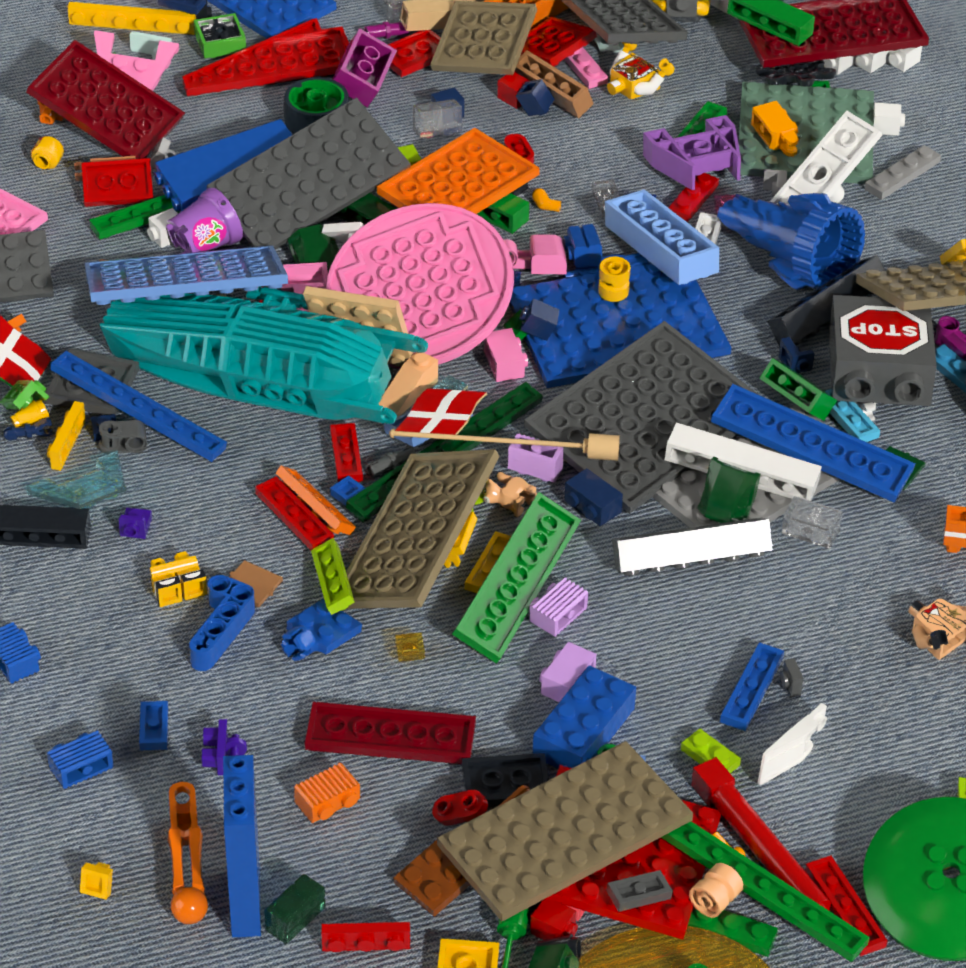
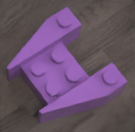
(695, 153)

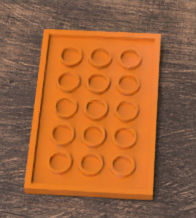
(463, 173)

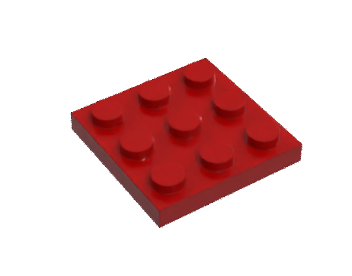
(557, 39)

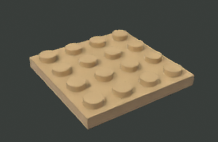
(360, 309)

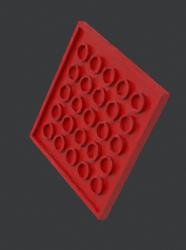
(678, 868)

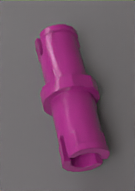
(386, 30)

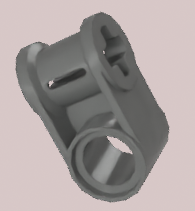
(124, 435)

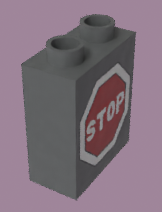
(881, 352)

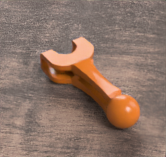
(188, 903)

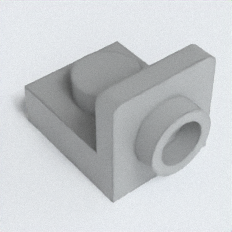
(774, 180)

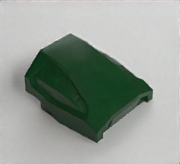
(312, 246)
(728, 492)

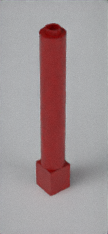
(717, 789)

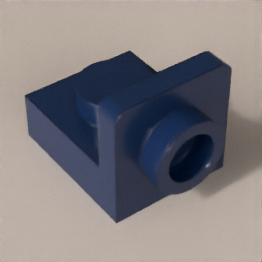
(793, 358)

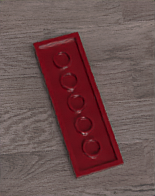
(390, 733)

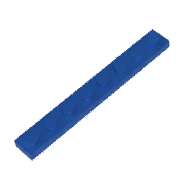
(139, 406)

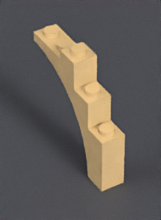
(426, 14)

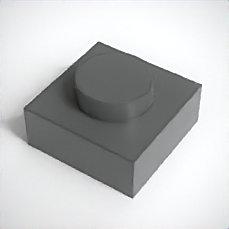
(791, 678)

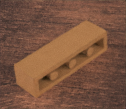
(566, 91)

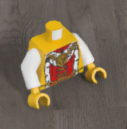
(634, 75)

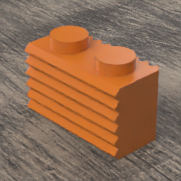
(327, 793)

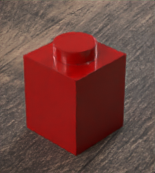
(508, 87)
(553, 920)

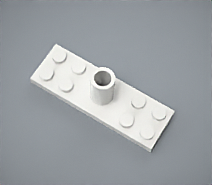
(832, 160)

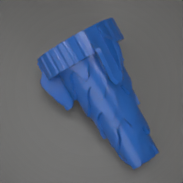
(806, 237)

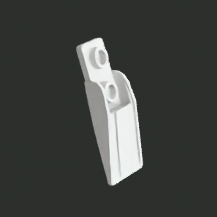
(792, 746)

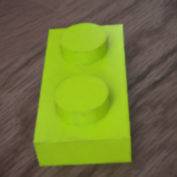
(704, 747)

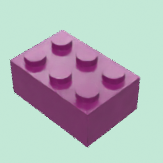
(364, 66)

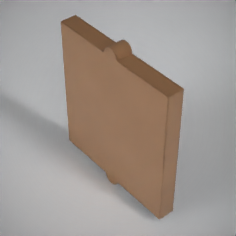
(259, 579)

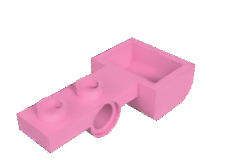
(544, 257)
(305, 275)

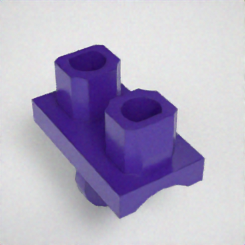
(225, 746)

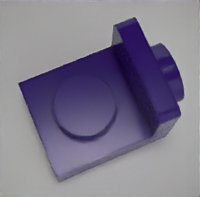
(135, 523)

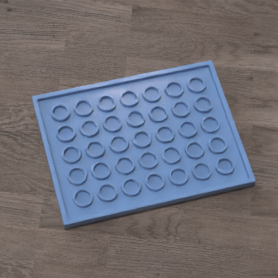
(184, 274)

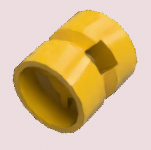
(614, 279)

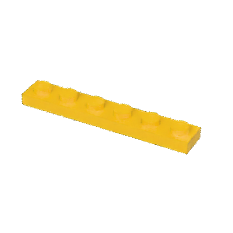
(131, 18)

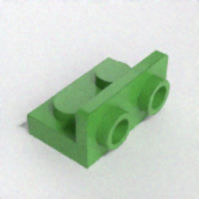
(23, 393)

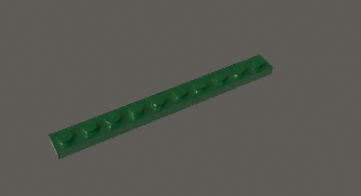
(484, 424)

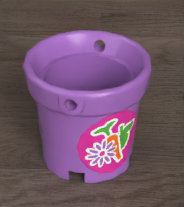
(205, 224)

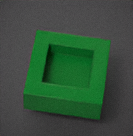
(515, 323)

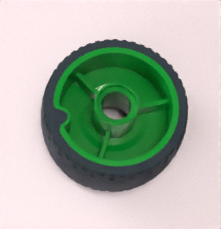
(311, 100)

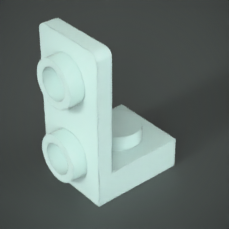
(146, 43)

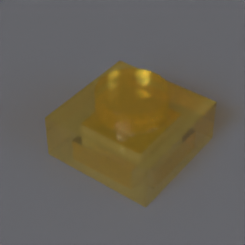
(409, 647)

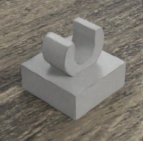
(161, 152)

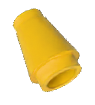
(31, 414)

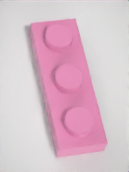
(586, 69)

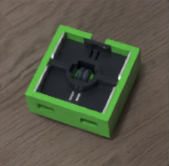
(219, 35)

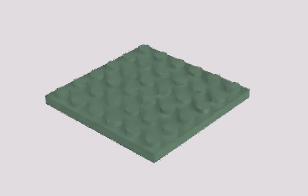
(814, 112)

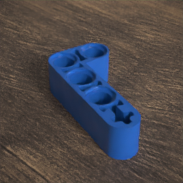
(233, 609)

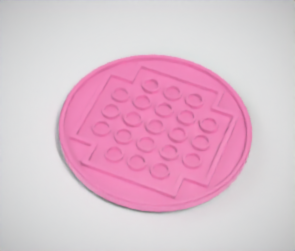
(441, 268)

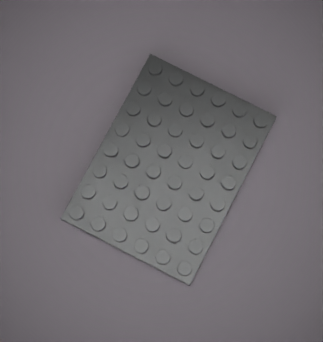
(640, 398)

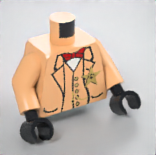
(938, 626)

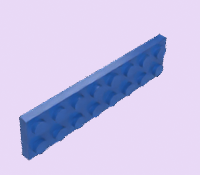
(813, 442)

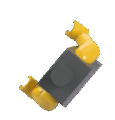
(684, 9)

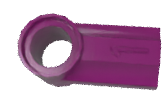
(950, 335)

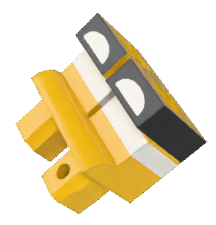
(177, 579)

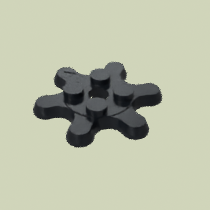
(800, 73)

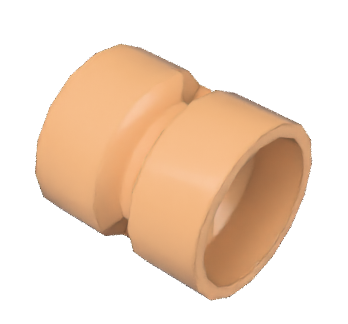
(716, 890)

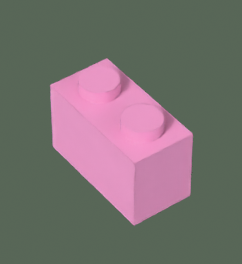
(505, 355)

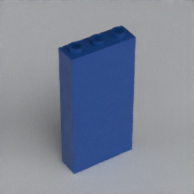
(190, 172)
(242, 845)

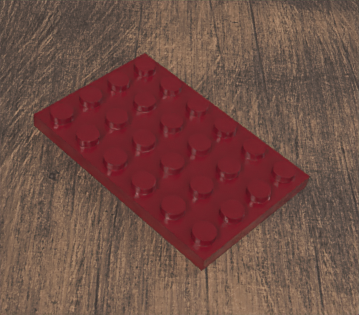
(105, 102)

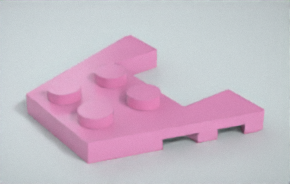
(141, 69)

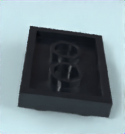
(502, 775)

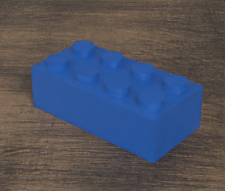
(585, 719)

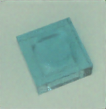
(451, 383)

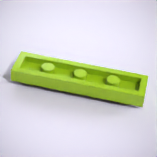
(332, 576)

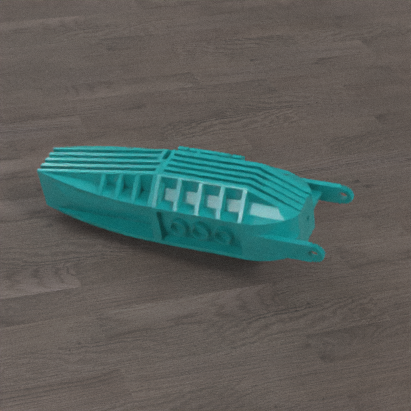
(261, 351)

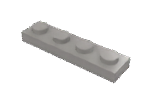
(902, 172)

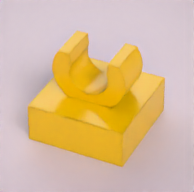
(96, 880)

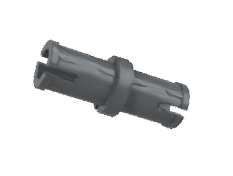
(389, 461)

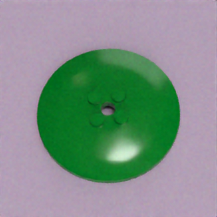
(907, 878)

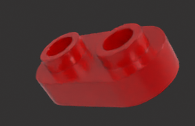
(519, 145)
(457, 807)

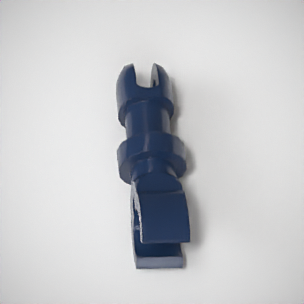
(12, 433)

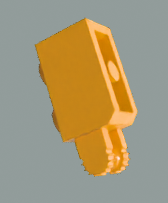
(775, 128)

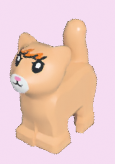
(511, 495)

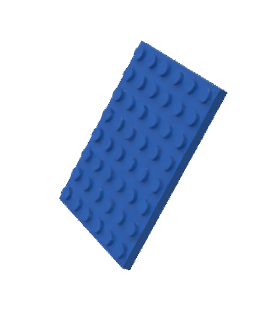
(597, 329)

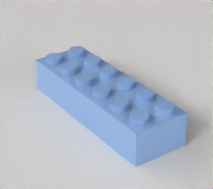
(662, 237)

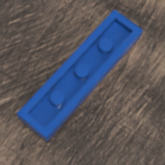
(752, 686)

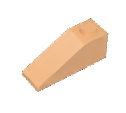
(410, 382)

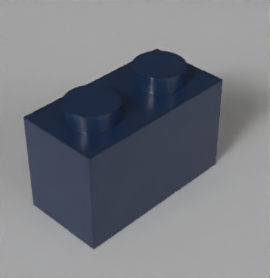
(593, 497)

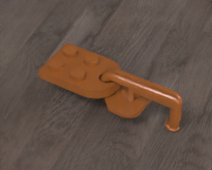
(433, 878)

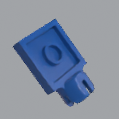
(318, 631)

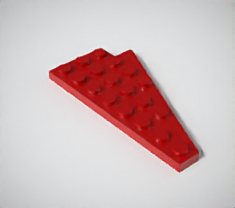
(288, 56)

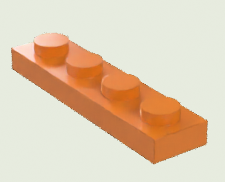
(311, 497)

